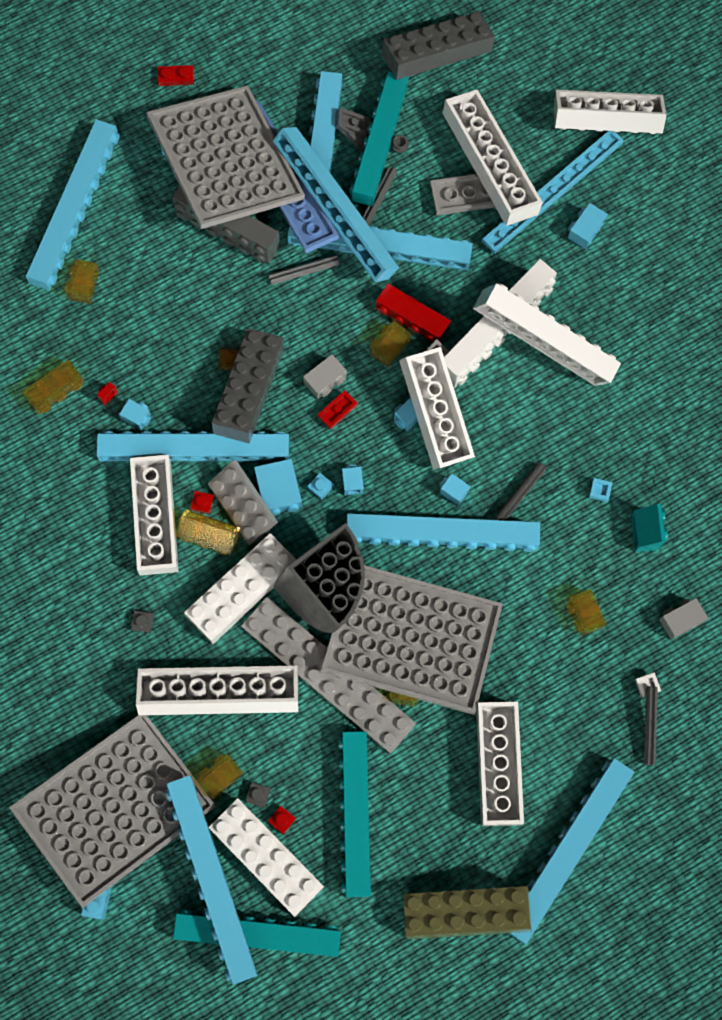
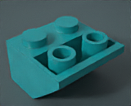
(648, 528)

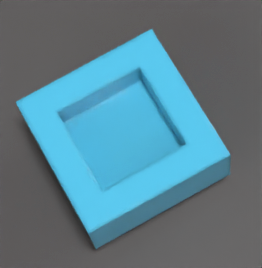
(320, 486)
(600, 490)

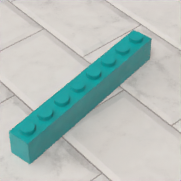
(379, 139)
(355, 814)
(264, 935)

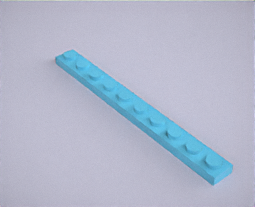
(558, 187)

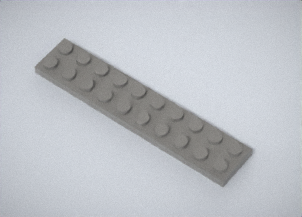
(355, 700)

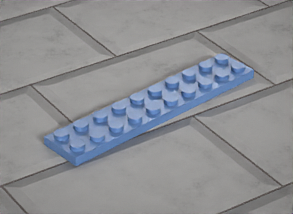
(306, 216)

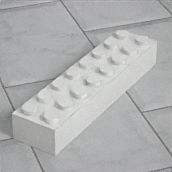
(492, 157)
(487, 334)
(547, 335)
(217, 690)

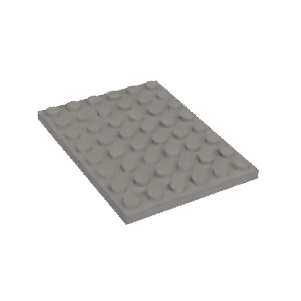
(224, 156)
(416, 640)
(107, 809)

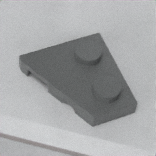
(353, 126)

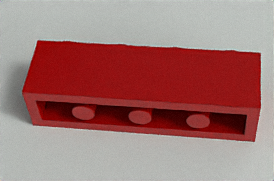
(412, 314)

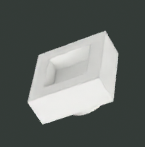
(647, 680)

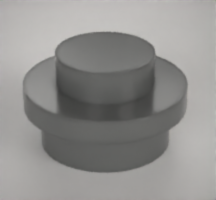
(400, 144)

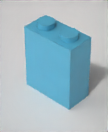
(279, 486)

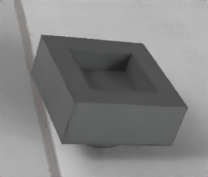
(142, 622)
(258, 795)

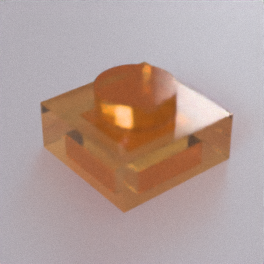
(227, 358)

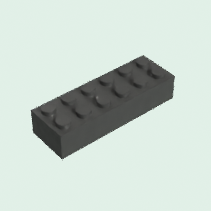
(437, 45)
(245, 233)
(248, 385)

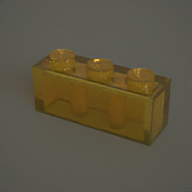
(53, 387)
(207, 532)

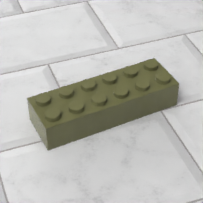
(467, 912)

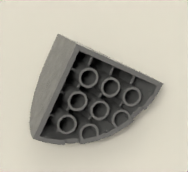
(325, 581)

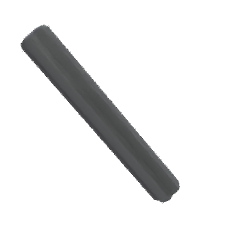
(383, 187)
(303, 269)
(520, 492)
(650, 725)

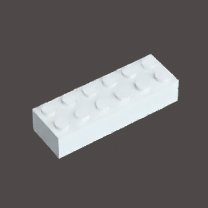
(609, 111)
(436, 408)
(154, 515)
(239, 589)
(499, 764)
(266, 857)

